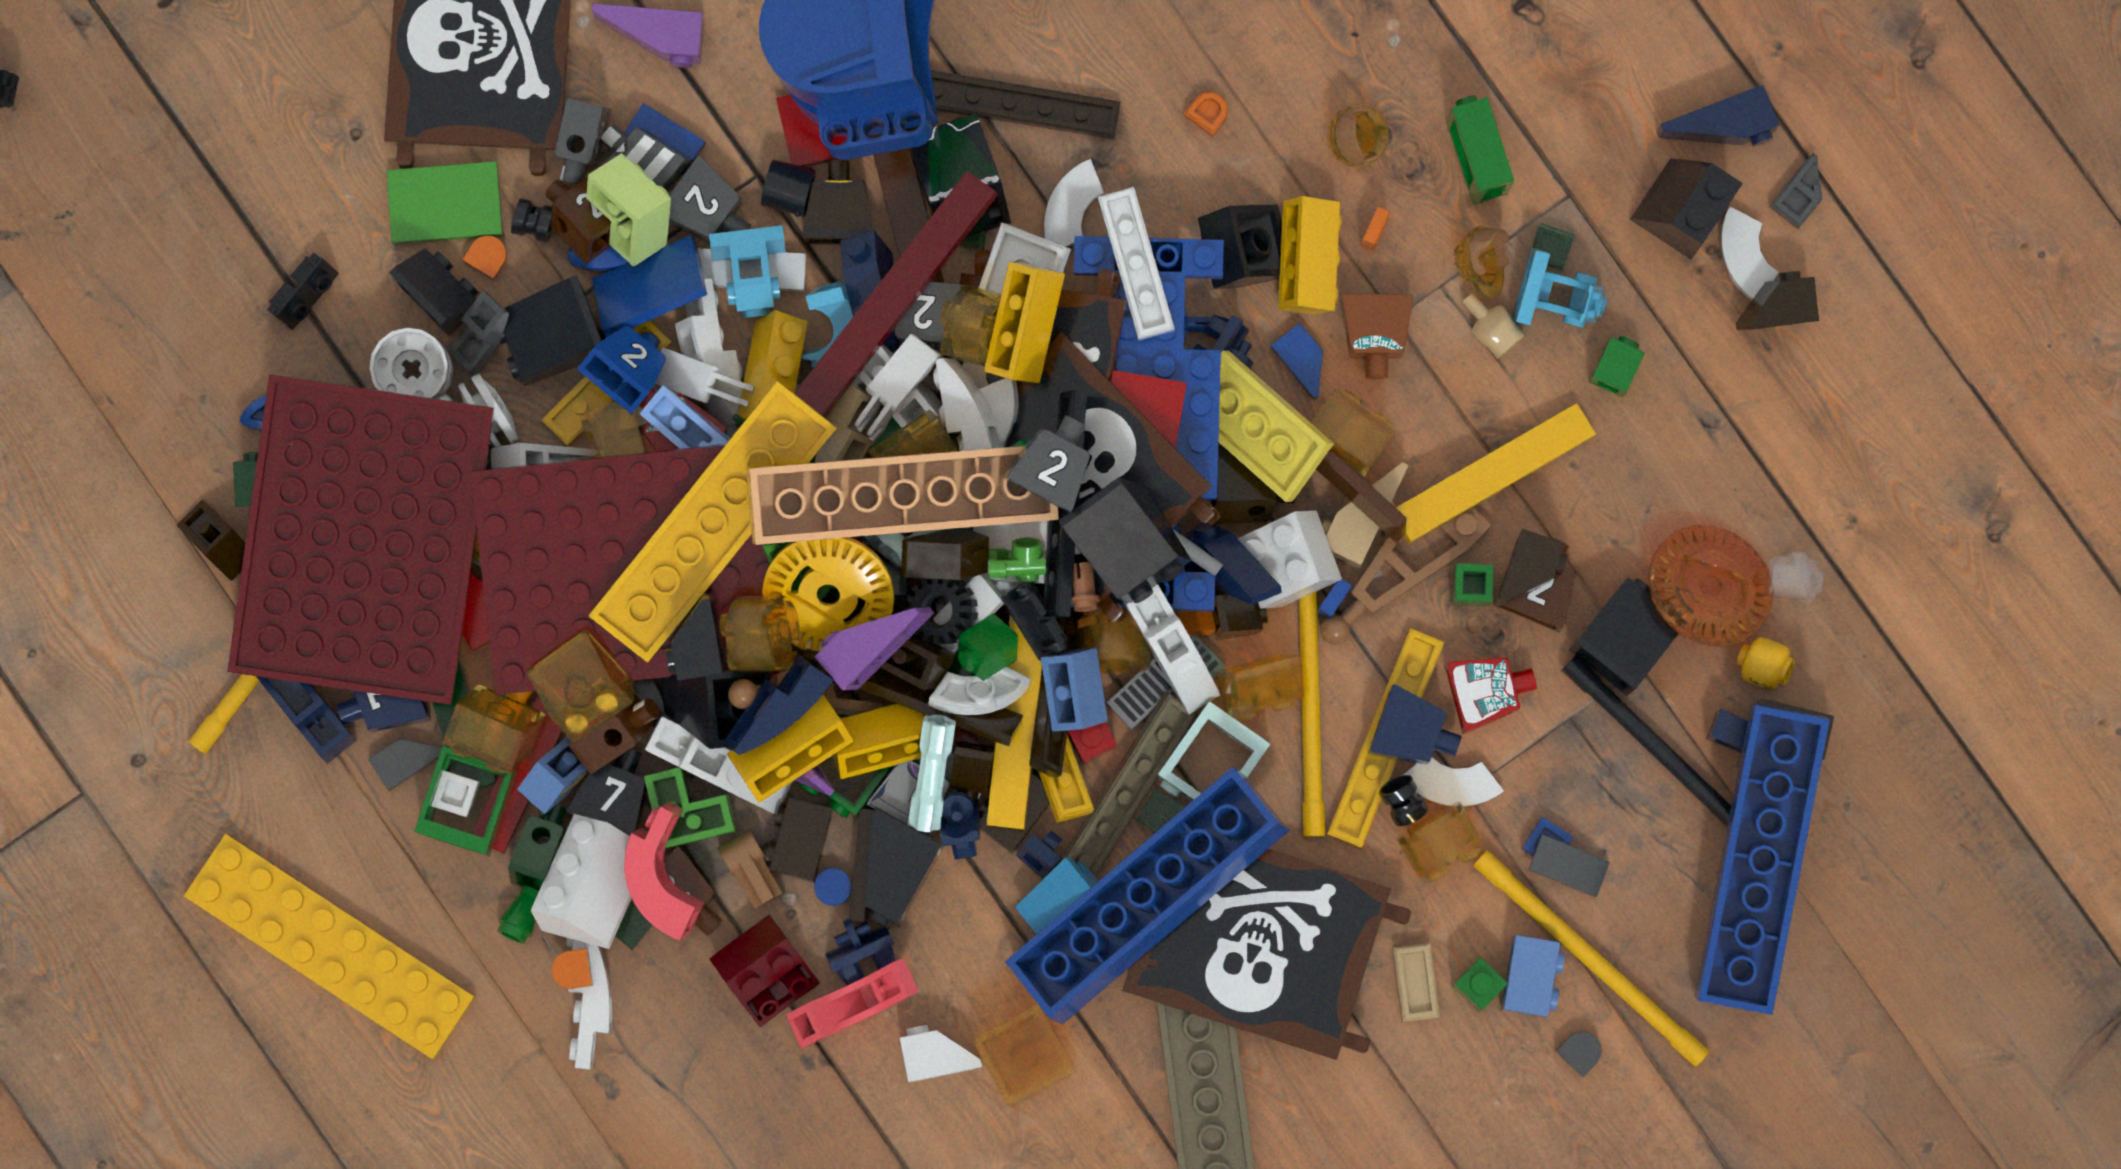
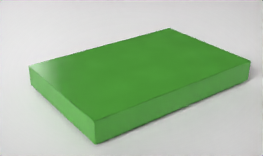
(444, 202)

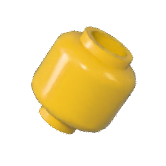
(1766, 663)

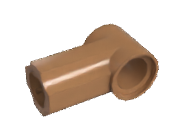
(747, 862)

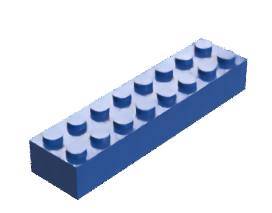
(1762, 858)
(1147, 896)

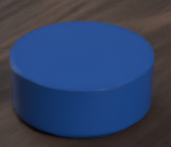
(833, 887)

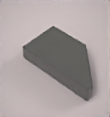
(1800, 194)
(402, 761)

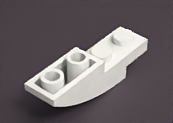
(703, 340)
(965, 407)
(1174, 650)
(713, 765)
(594, 1010)

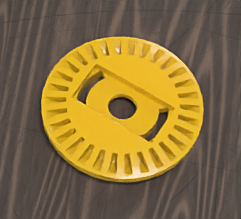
(834, 562)

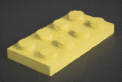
(1266, 431)

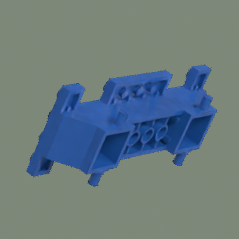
(1167, 359)

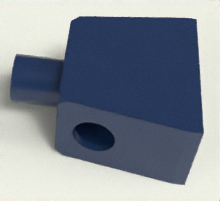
(1411, 729)

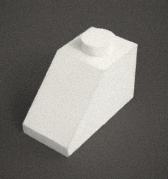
(934, 1055)

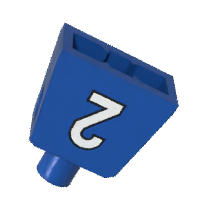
(625, 366)

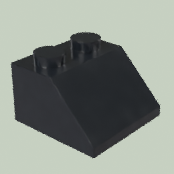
(1250, 243)
(435, 289)
(697, 643)

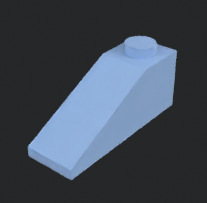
(681, 422)

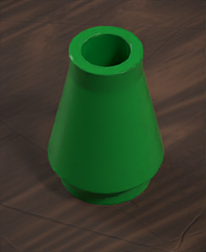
(518, 921)

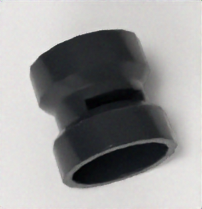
(532, 220)
(1403, 800)

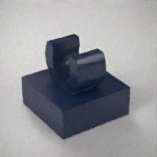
(1040, 854)

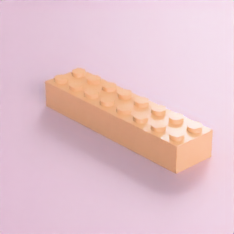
(889, 496)

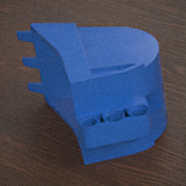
(855, 69)

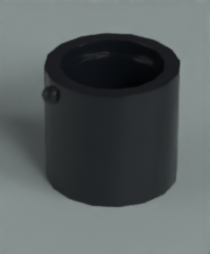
(788, 187)

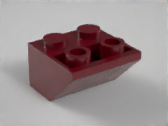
(764, 970)

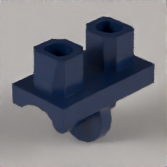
(1229, 337)
(960, 824)
(846, 957)

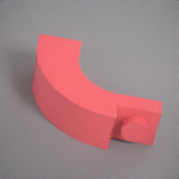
(647, 879)
(852, 1003)

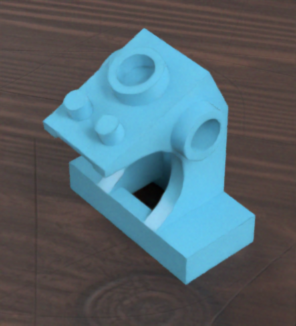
(755, 294)
(1585, 301)
(835, 303)

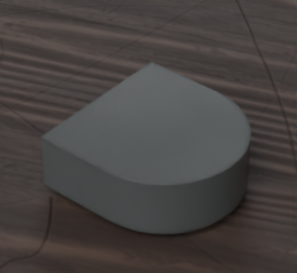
(1580, 1052)

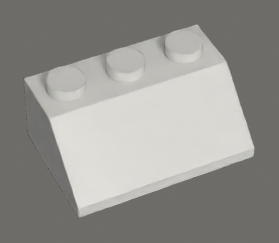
(585, 884)

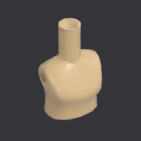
(1493, 326)

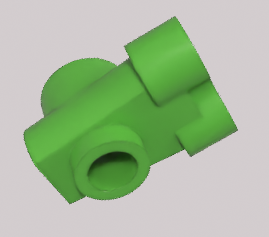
(1023, 561)

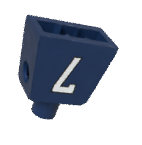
(382, 711)

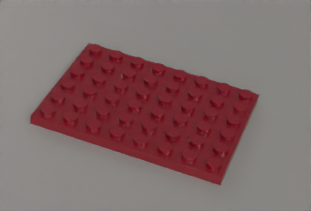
(359, 539)
(561, 539)

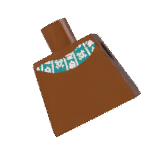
(1376, 328)

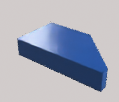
(1301, 357)

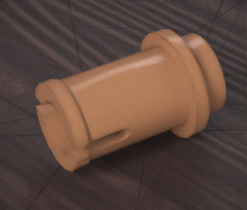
(1083, 588)

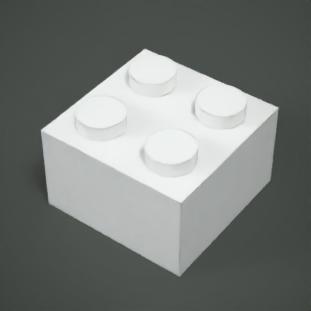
(1294, 555)

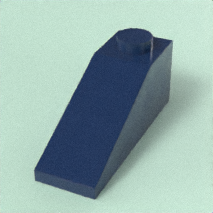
(1730, 121)
(864, 266)
(1241, 572)

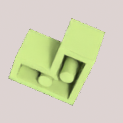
(633, 205)

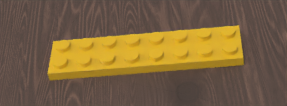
(707, 524)
(329, 946)

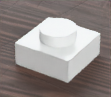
(455, 794)

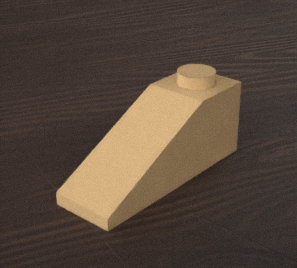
(1352, 530)

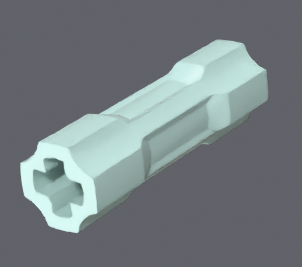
(935, 747)

